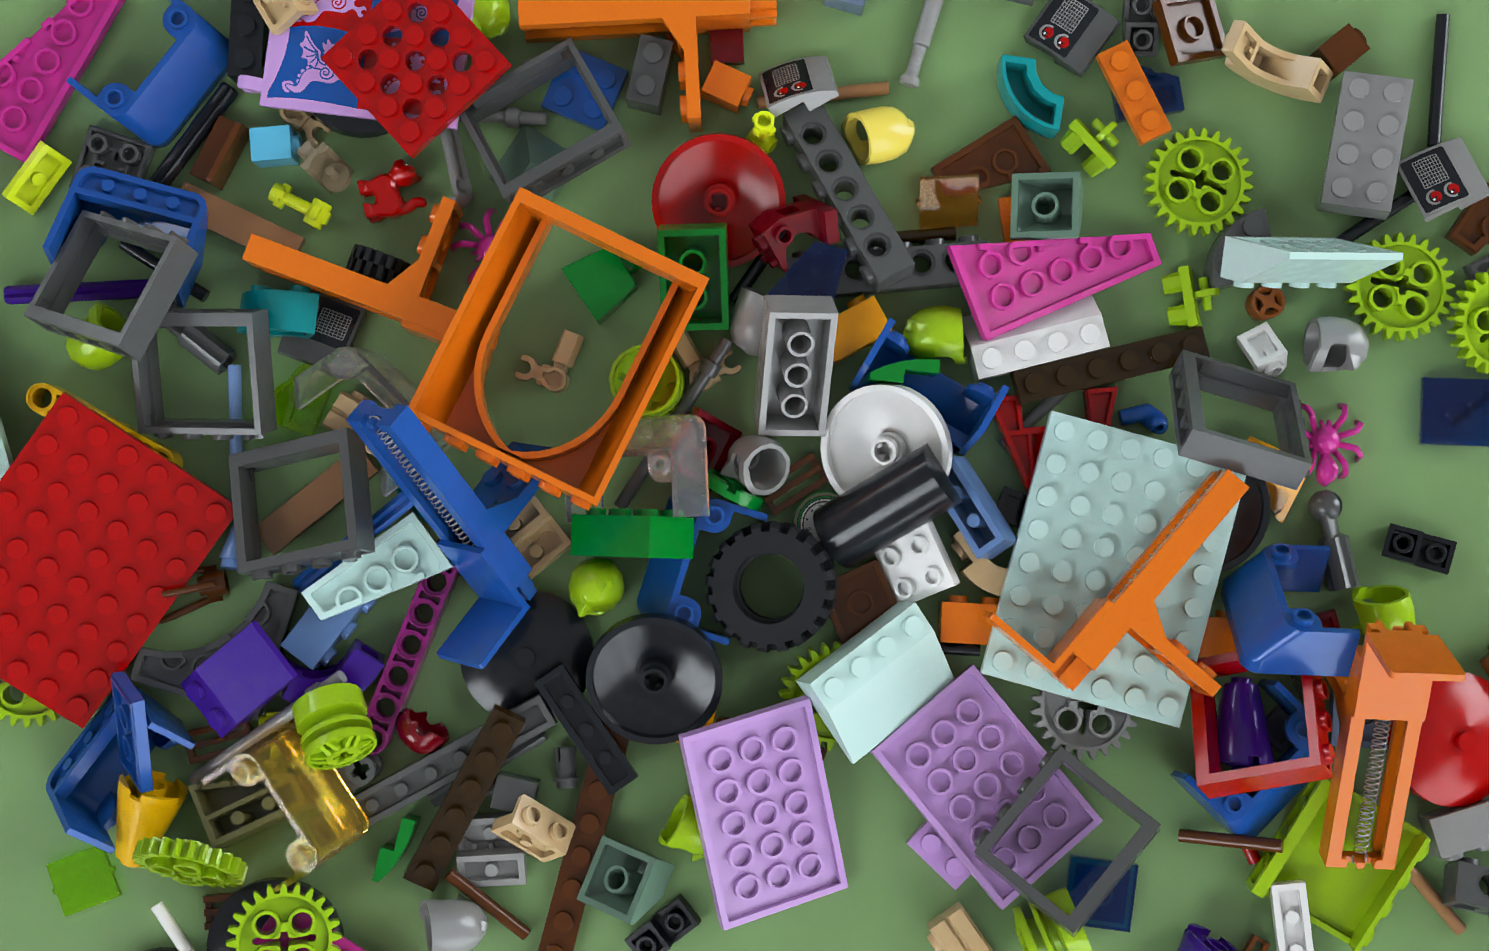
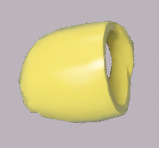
(887, 133)

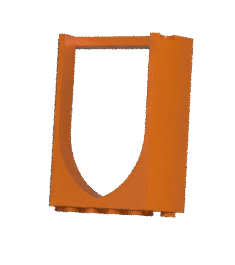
(453, 386)

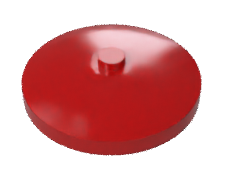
(718, 182)
(1453, 744)

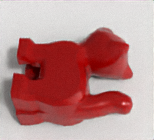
(387, 194)

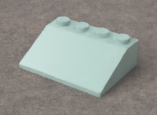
(1300, 261)
(878, 679)

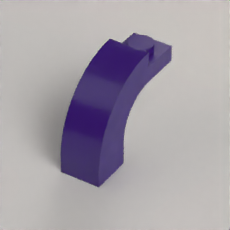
(359, 664)

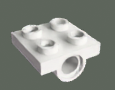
(917, 565)

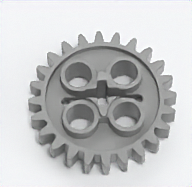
(1052, 705)

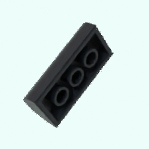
(885, 507)

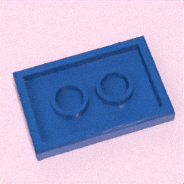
(132, 731)

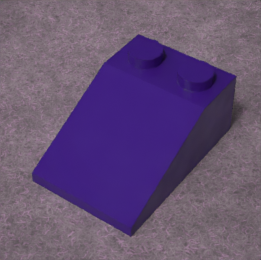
(238, 679)

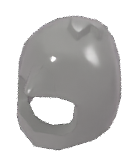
(747, 320)
(1334, 344)
(757, 464)
(453, 924)

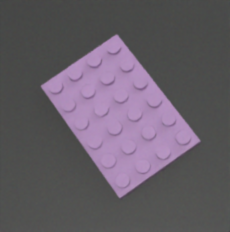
(966, 761)
(763, 811)

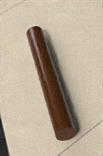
(1231, 840)
(487, 904)

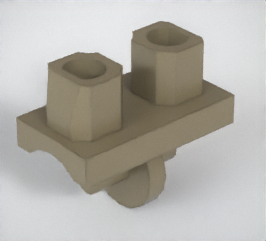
(325, 166)

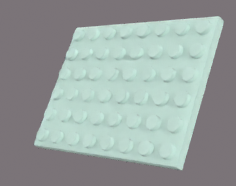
(1084, 523)

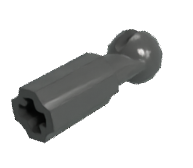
(203, 345)
(1340, 567)

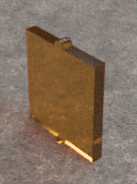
(948, 201)

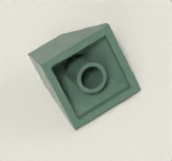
(526, 152)
(1046, 205)
(624, 880)

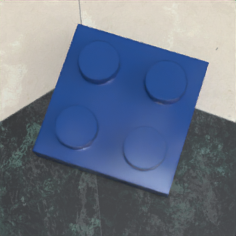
(572, 99)

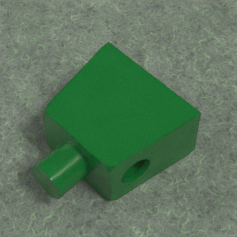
(602, 282)

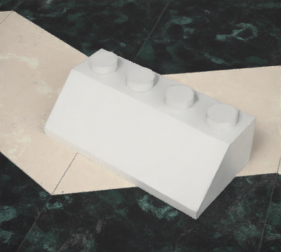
(1051, 338)

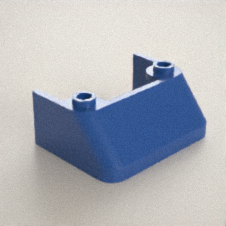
(174, 85)
(139, 200)
(963, 408)
(666, 575)
(1282, 638)
(88, 774)
(1254, 810)

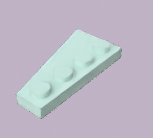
(400, 559)

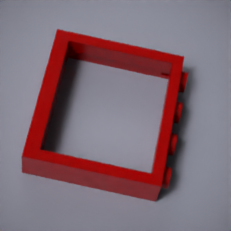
(1267, 776)

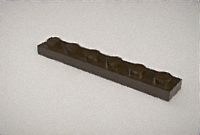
(1105, 365)
(464, 797)

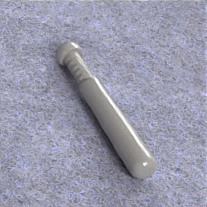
(921, 41)

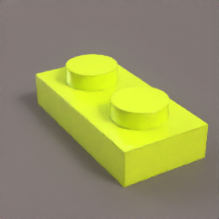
(36, 177)

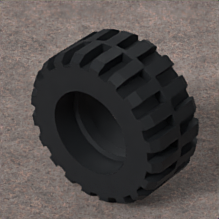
(734, 612)

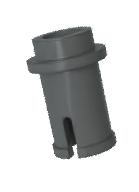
(565, 767)

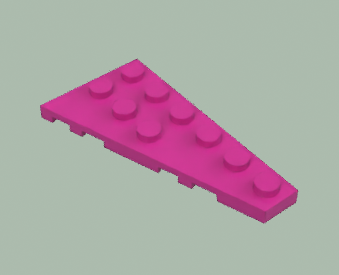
(38, 67)
(1029, 279)

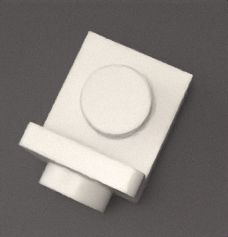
(1263, 350)

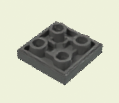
(114, 153)

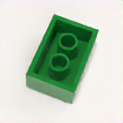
(704, 250)
(632, 535)

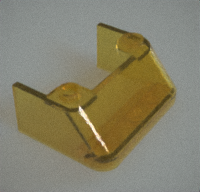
(311, 799)

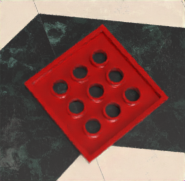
(392, 61)

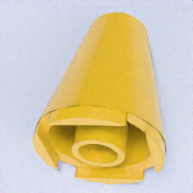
(145, 813)

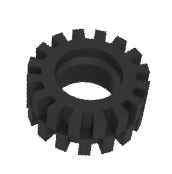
(375, 264)

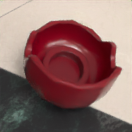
(419, 733)

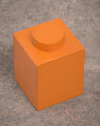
(727, 87)

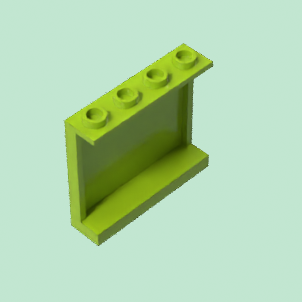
(1340, 900)

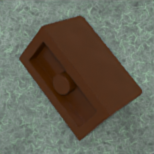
(220, 152)

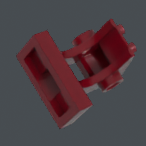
(801, 216)

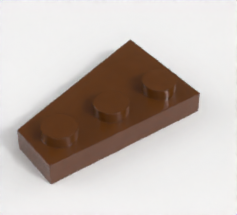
(996, 156)

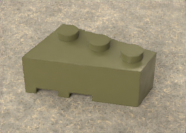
(234, 811)

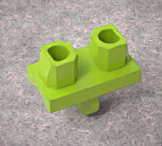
(1080, 134)
(1184, 282)

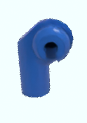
(1146, 415)

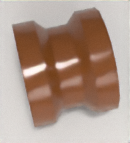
(1271, 301)

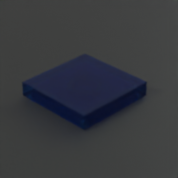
(1454, 412)
(1117, 908)

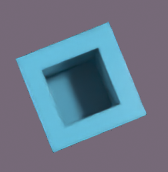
(274, 146)

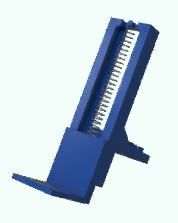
(465, 520)

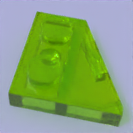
(289, 416)

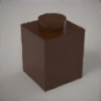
(1342, 49)

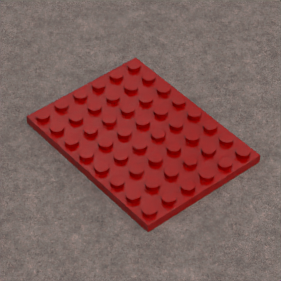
(87, 549)

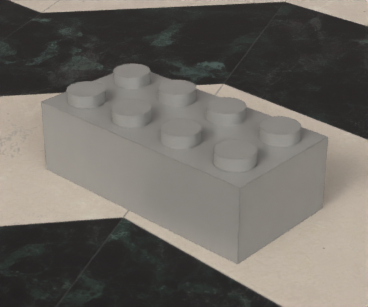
(1365, 145)
(794, 365)

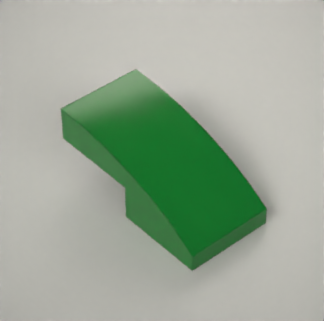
(895, 372)
(390, 853)

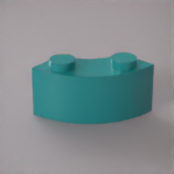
(1027, 97)
(289, 311)

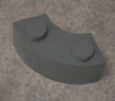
(1251, 225)

